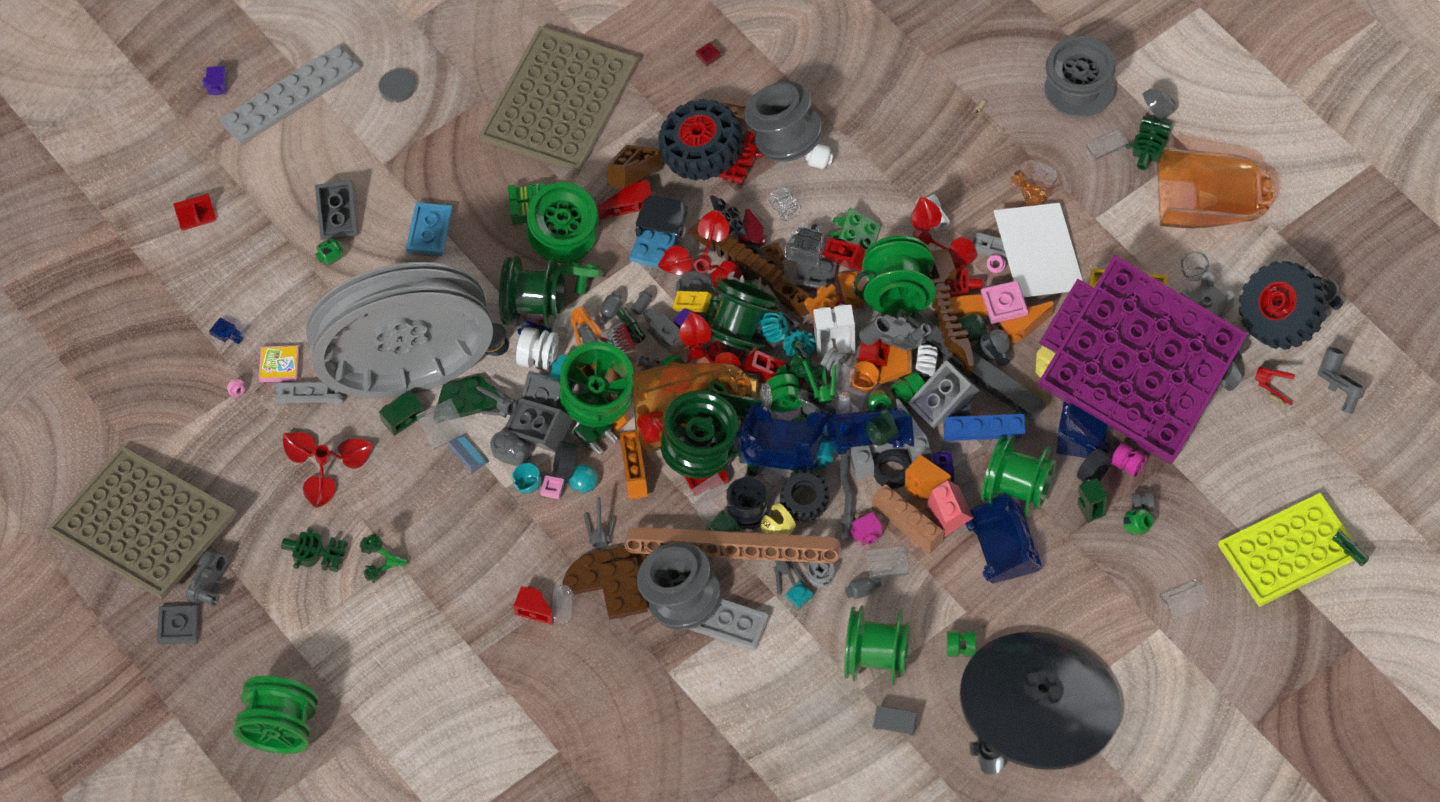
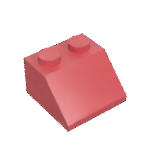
(948, 507)

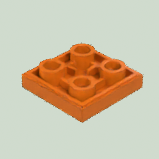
(898, 365)

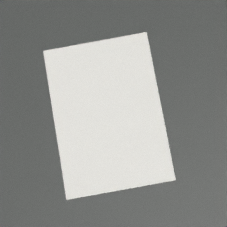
(1038, 249)

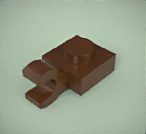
(774, 255)

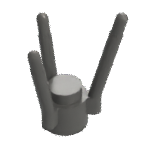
(505, 405)
(599, 537)
(786, 567)

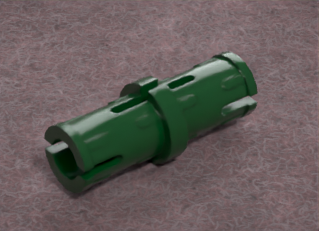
(631, 325)
(1352, 548)

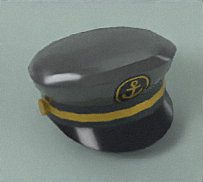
(499, 342)

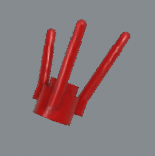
(1266, 376)

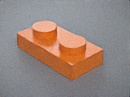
(846, 286)

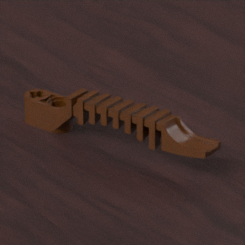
(753, 263)
(954, 339)

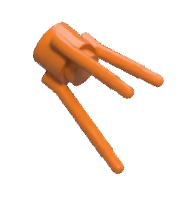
(581, 317)

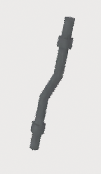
(847, 518)

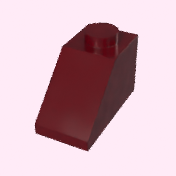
(753, 230)

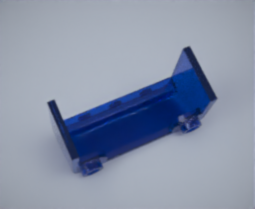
(848, 429)

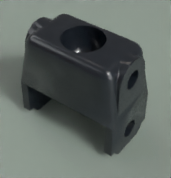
(663, 216)

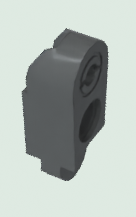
(664, 331)

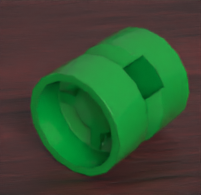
(908, 388)
(953, 643)

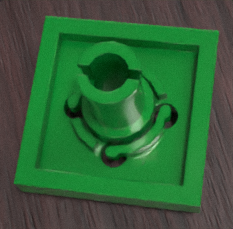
(582, 274)

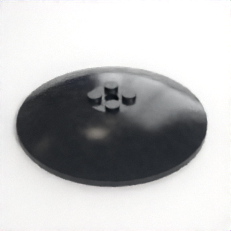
(1036, 727)

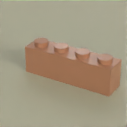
(907, 519)

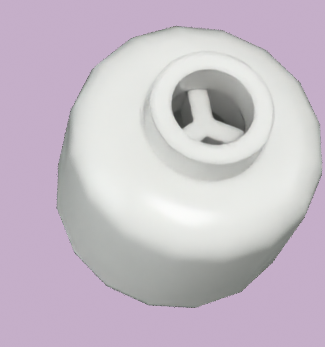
(819, 157)

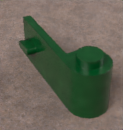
(740, 403)

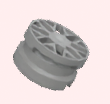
(831, 358)
(820, 573)

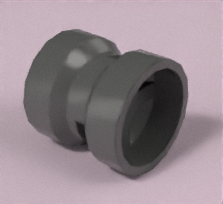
(1143, 501)

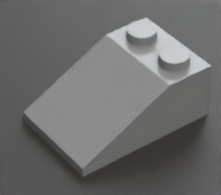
(943, 394)

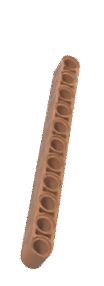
(738, 544)

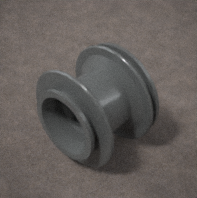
(1068, 76)
(784, 121)
(679, 586)

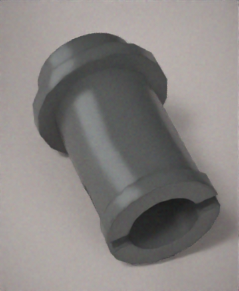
(641, 302)
(586, 334)

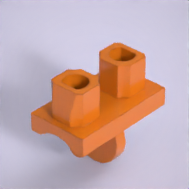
(825, 297)

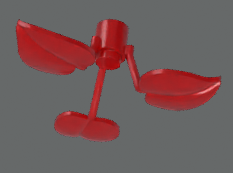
(928, 215)
(677, 259)
(695, 333)
(301, 445)

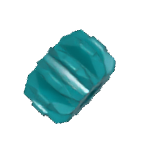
(774, 327)
(807, 340)

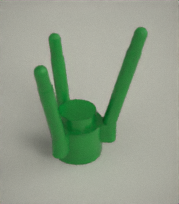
(825, 393)

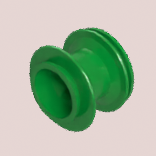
(559, 202)
(901, 275)
(1018, 475)
(876, 645)

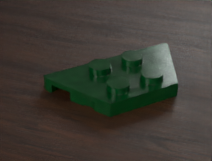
(466, 396)

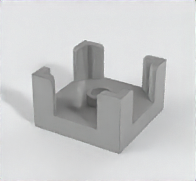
(1210, 296)

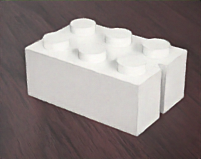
(836, 324)

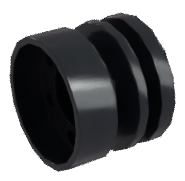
(747, 502)

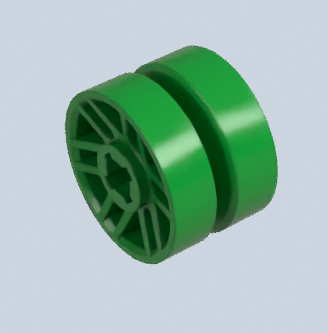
(784, 393)

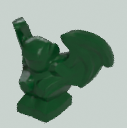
(796, 364)

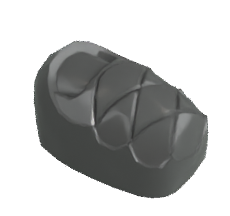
(1159, 103)
(510, 448)

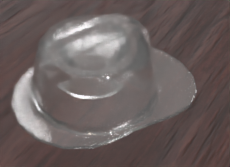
(842, 402)

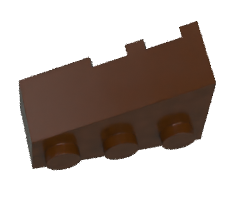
(632, 165)

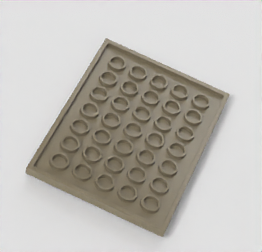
(558, 99)
(142, 522)

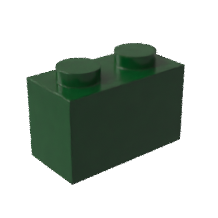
(401, 412)

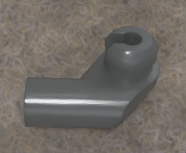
(648, 365)

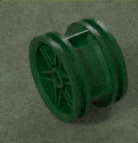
(696, 447)

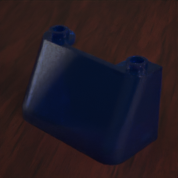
(1080, 432)
(780, 442)
(1004, 539)

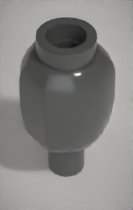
(610, 306)
(861, 587)

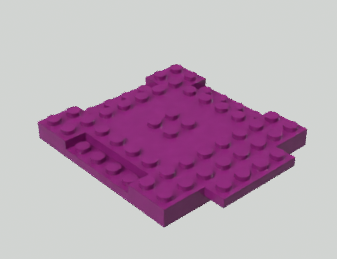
(1138, 356)

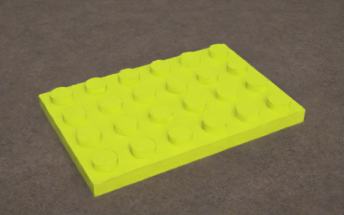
(1287, 549)

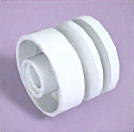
(537, 349)

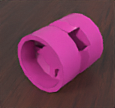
(1126, 458)

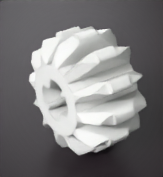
(926, 360)

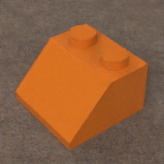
(923, 477)

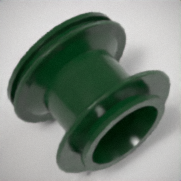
(530, 292)
(740, 313)

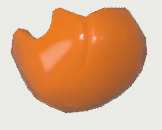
(866, 376)

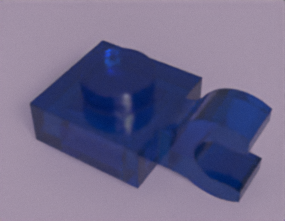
(225, 330)

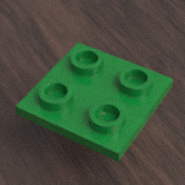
(856, 229)

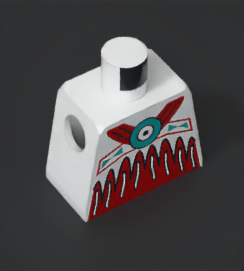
(621, 339)

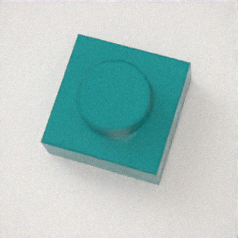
(799, 595)

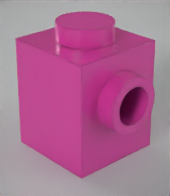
(867, 529)

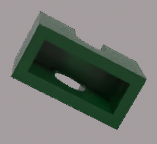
(1092, 500)

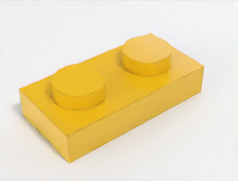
(692, 301)

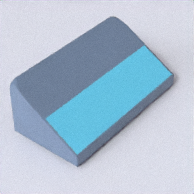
(467, 453)

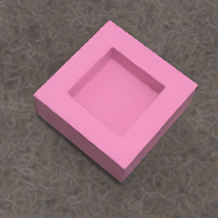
(552, 487)

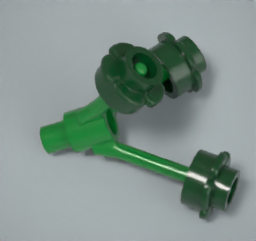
(374, 544)

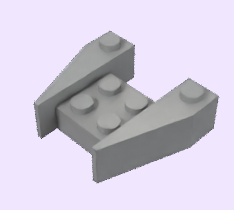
(863, 456)

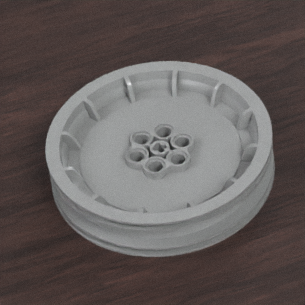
(399, 330)

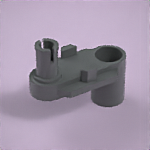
(894, 332)
(1330, 372)
(211, 568)

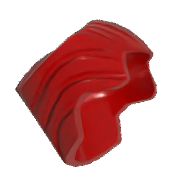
(650, 426)

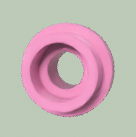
(992, 259)
(236, 387)

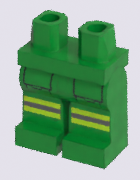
(520, 199)

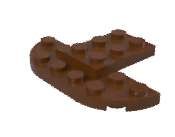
(613, 572)

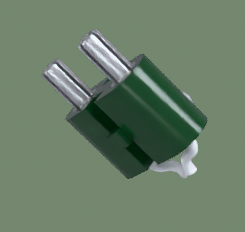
(591, 435)

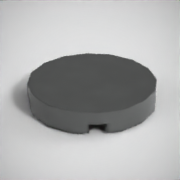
(396, 85)
(694, 282)

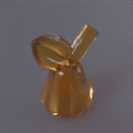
(1032, 193)

